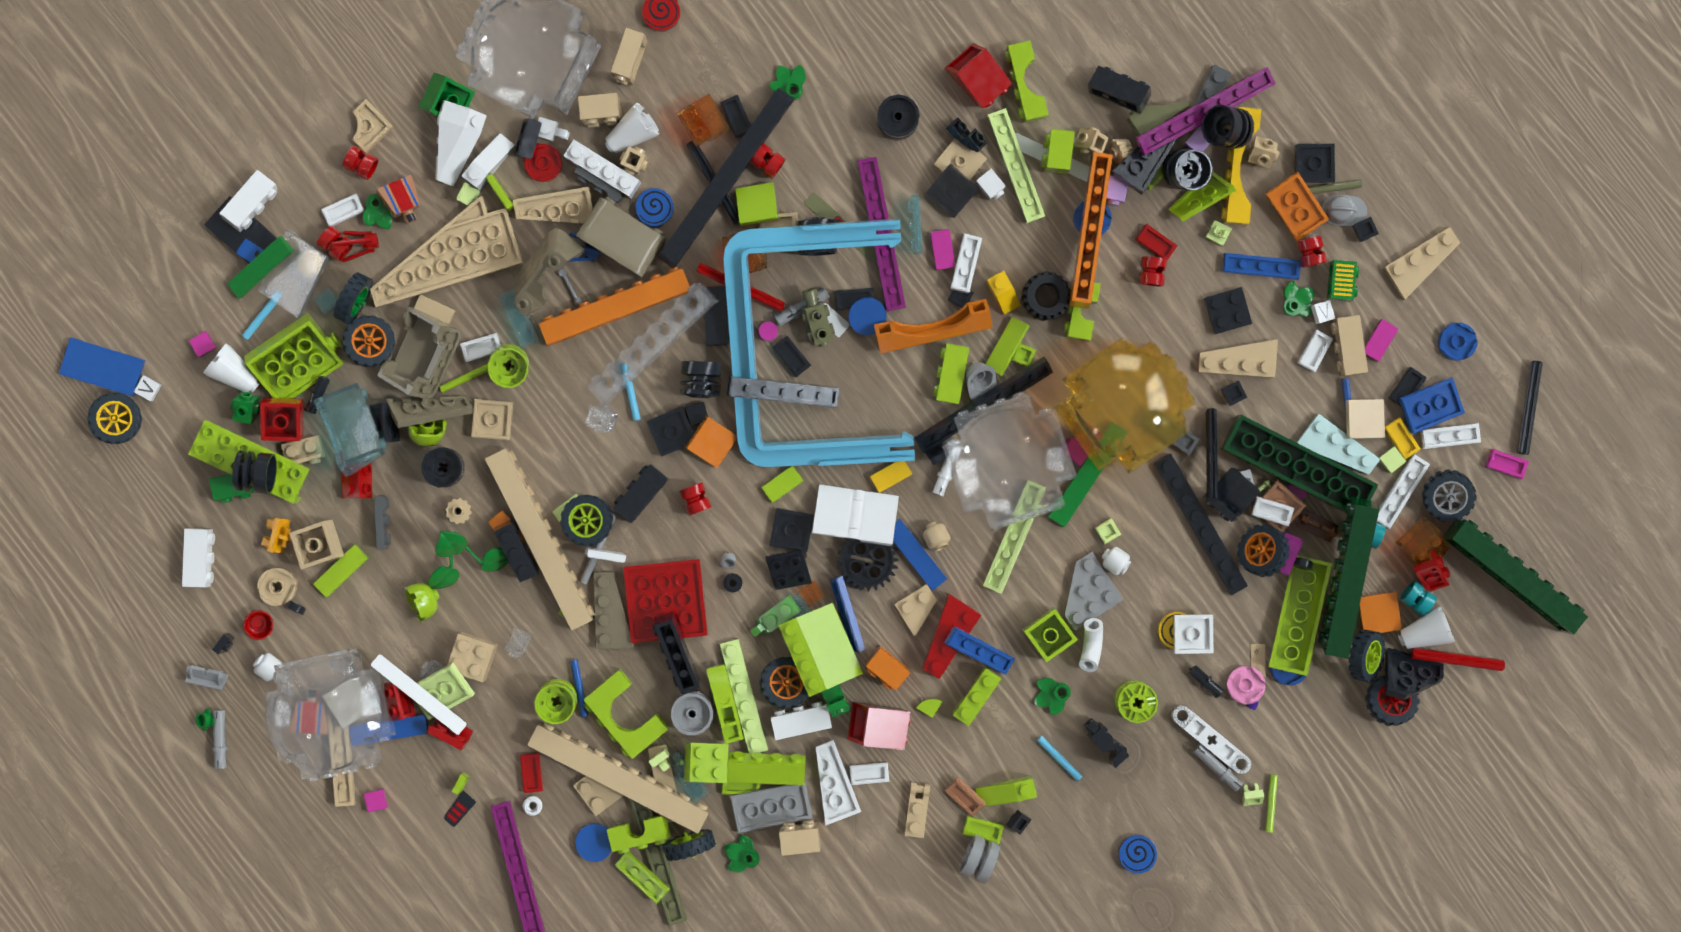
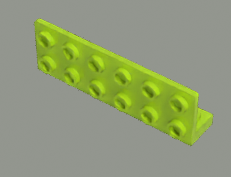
(220, 446)

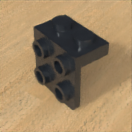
(1234, 495)

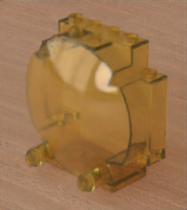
(1126, 404)

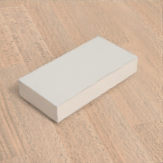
(343, 210)
(480, 347)
(1315, 351)
(1272, 511)
(605, 554)
(869, 773)

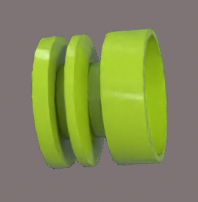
(508, 377)
(1125, 697)
(556, 712)

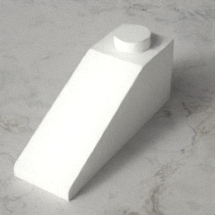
(488, 161)

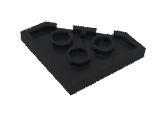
(1408, 675)

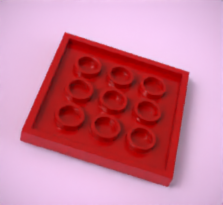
(661, 590)

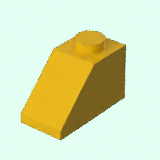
(1003, 292)

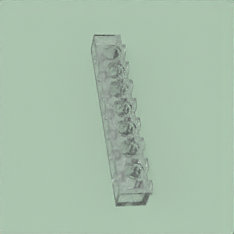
(705, 301)

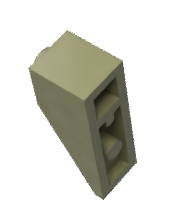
(1153, 116)

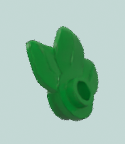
(789, 79)
(377, 214)
(1299, 298)
(1049, 697)
(738, 854)

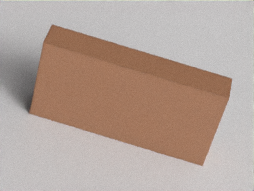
(965, 796)

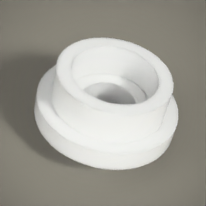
(526, 805)

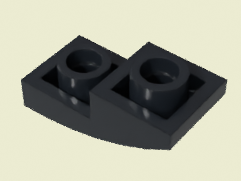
(972, 140)

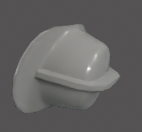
(1344, 210)
(980, 379)

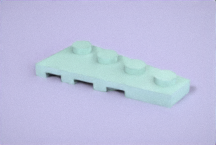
(1332, 443)

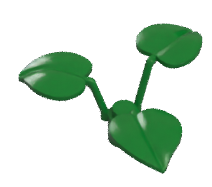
(453, 544)

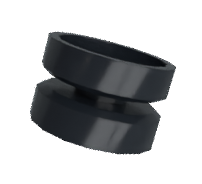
(901, 128)

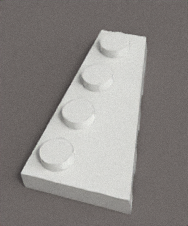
(836, 790)

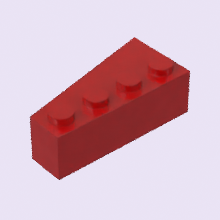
(953, 614)

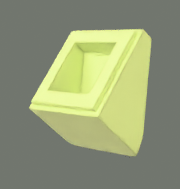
(468, 194)

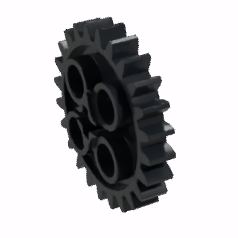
(863, 577)

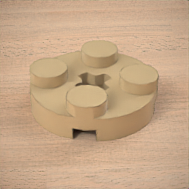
(266, 588)

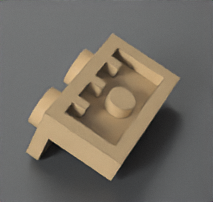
(305, 451)

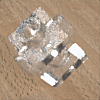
(601, 418)

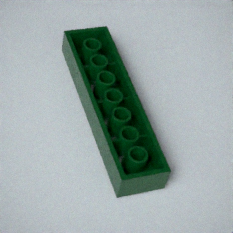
(1295, 464)
(1515, 576)
(1349, 577)

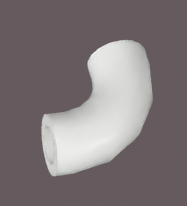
(1092, 645)

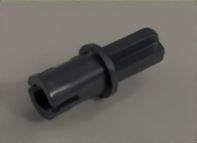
(318, 391)
(1206, 681)

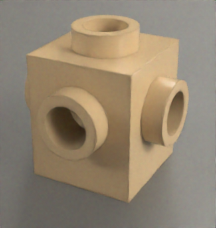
(1090, 141)
(1263, 152)
(631, 154)

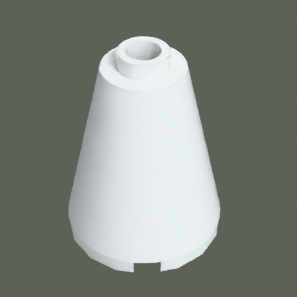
(631, 130)
(231, 370)
(1427, 631)

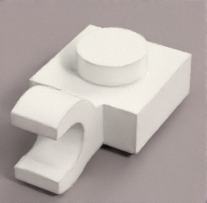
(550, 129)

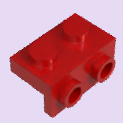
(358, 485)
(399, 703)

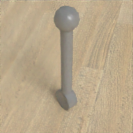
(562, 273)

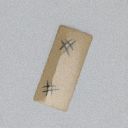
(1258, 658)

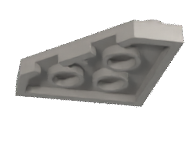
(1089, 592)

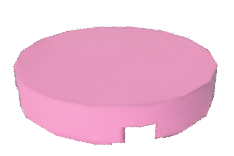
(1246, 685)

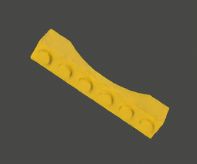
(1237, 206)

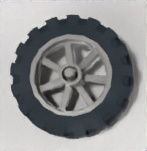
(1440, 480)

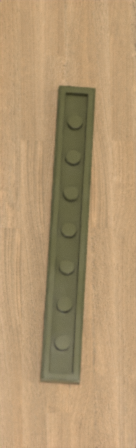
(661, 868)

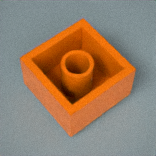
(887, 667)

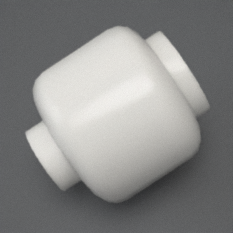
(1116, 560)
(264, 666)

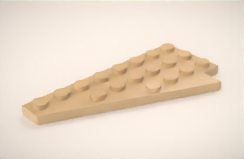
(462, 250)

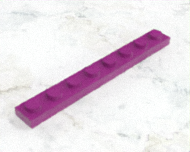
(1194, 116)
(885, 255)
(517, 867)

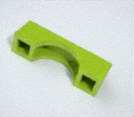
(1031, 105)

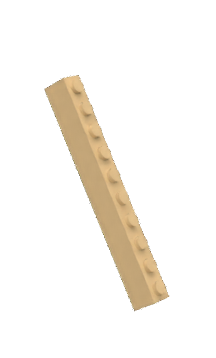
(539, 538)
(618, 777)

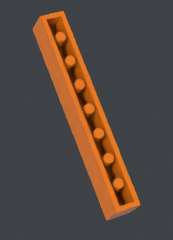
(1090, 230)
(614, 307)

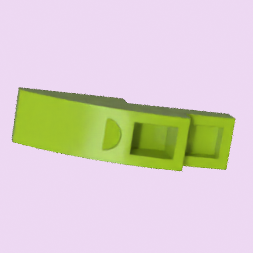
(724, 703)

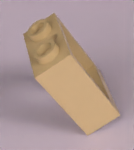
(629, 56)

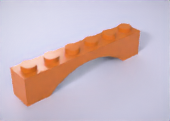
(969, 319)

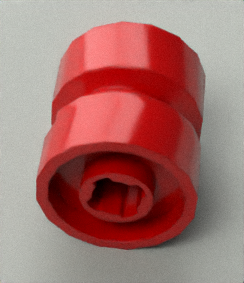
(774, 163)
(363, 164)
(331, 235)
(1311, 251)
(1153, 271)
(695, 499)

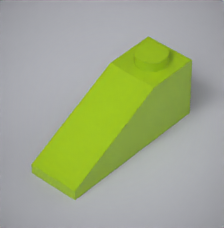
(1008, 791)

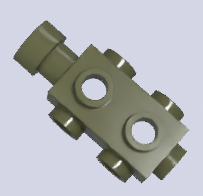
(818, 324)

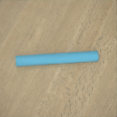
(259, 319)
(631, 397)
(1059, 758)

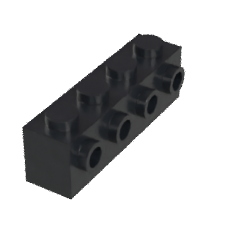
(677, 653)

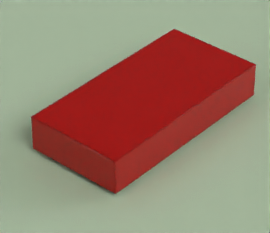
(1156, 242)
(531, 772)

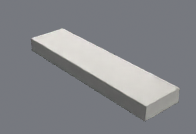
(1401, 490)

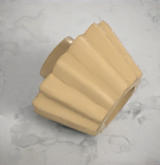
(1120, 149)
(451, 514)

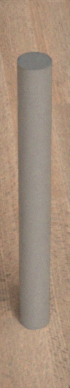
(592, 561)

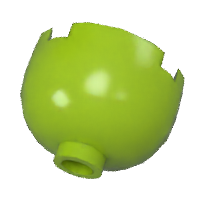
(427, 433)
(422, 600)

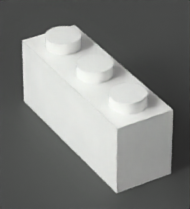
(249, 201)
(198, 557)
(801, 720)

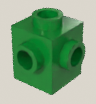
(245, 407)

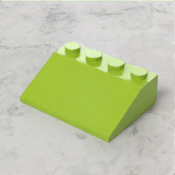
(293, 359)
(820, 649)

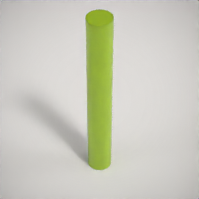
(464, 378)
(1271, 803)

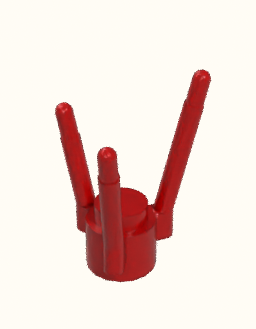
(368, 241)

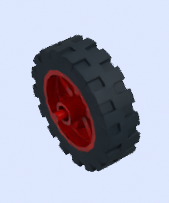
(1383, 715)

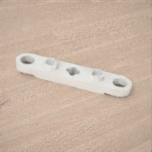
(1201, 730)

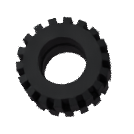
(1061, 288)

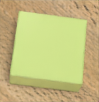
(1392, 459)
(1107, 531)

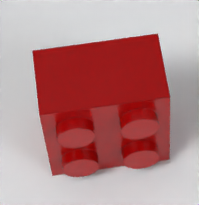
(281, 419)

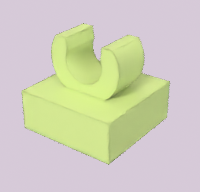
(1218, 233)
(660, 759)
(1252, 797)

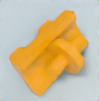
(279, 535)

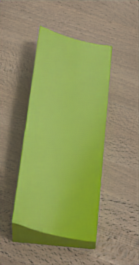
(1300, 618)

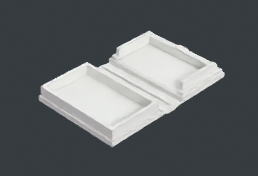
(855, 514)

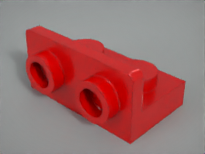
(1433, 573)
(445, 734)

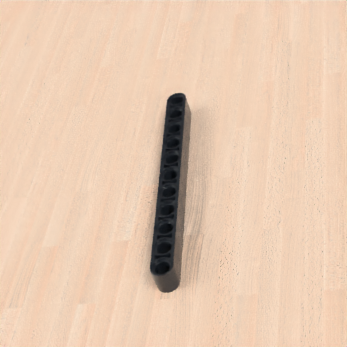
(726, 178)

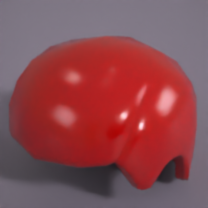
(258, 625)

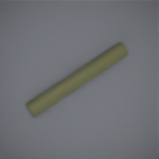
(1335, 186)

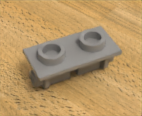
(206, 678)

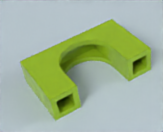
(632, 740)

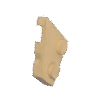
(916, 607)
(596, 795)

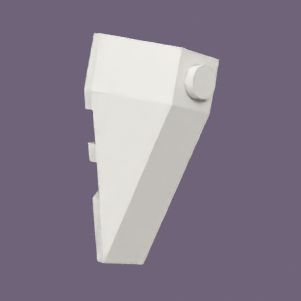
(457, 136)

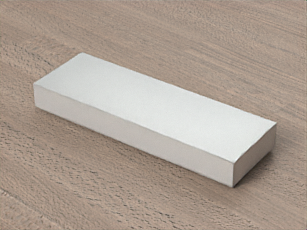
(966, 263)
(1450, 436)

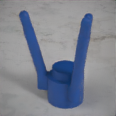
(589, 250)

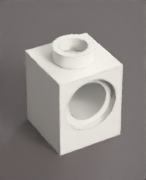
(991, 185)

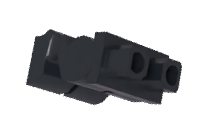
(1105, 742)

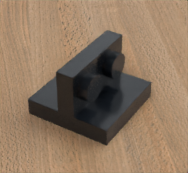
(384, 422)

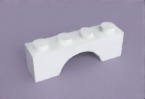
(602, 169)

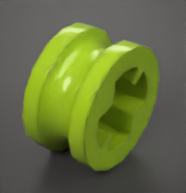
(334, 341)

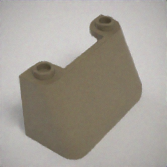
(621, 236)
(551, 253)
(422, 355)

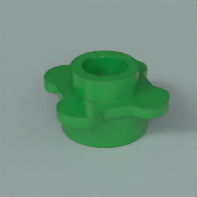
(204, 719)

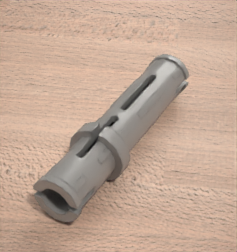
(795, 310)
(219, 739)
(1223, 772)

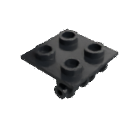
(788, 569)

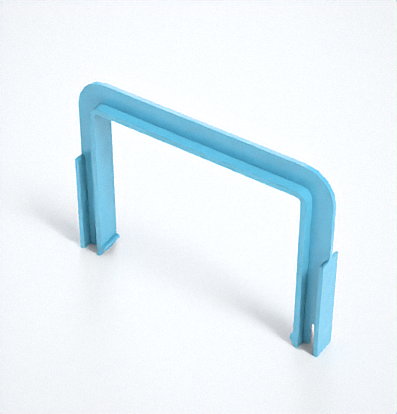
(740, 319)

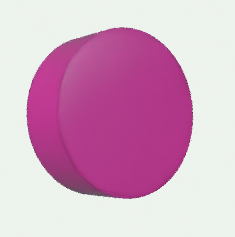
(768, 331)

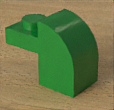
(836, 701)

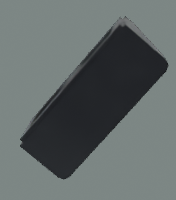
(527, 138)

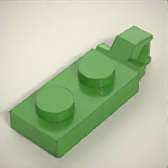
(776, 616)

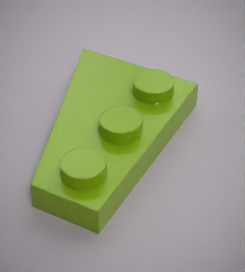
(1197, 200)

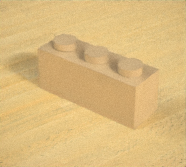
(1349, 345)

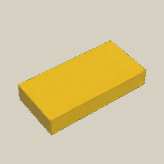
(1402, 438)
(890, 475)

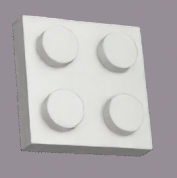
(1193, 634)

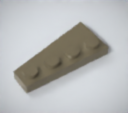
(416, 412)
(610, 617)

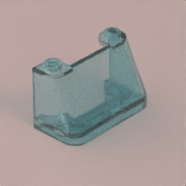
(351, 428)

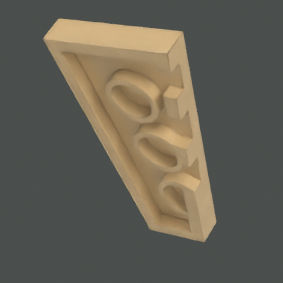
(560, 206)
(1420, 262)
(1244, 360)

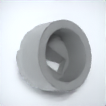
(728, 564)

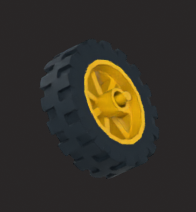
(103, 434)

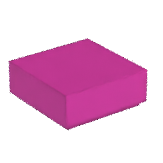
(202, 344)
(375, 800)

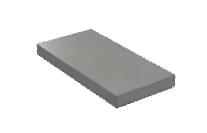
(770, 807)

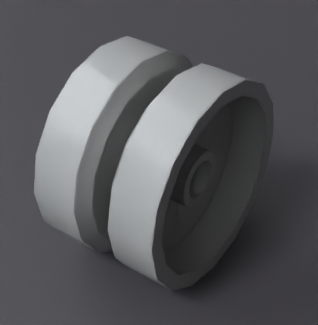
(692, 701)
(979, 859)

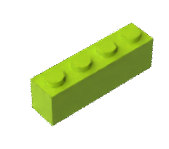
(766, 768)

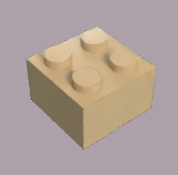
(600, 109)
(316, 544)
(473, 656)
(799, 838)

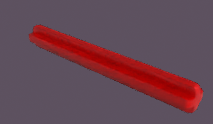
(755, 293)
(1458, 659)

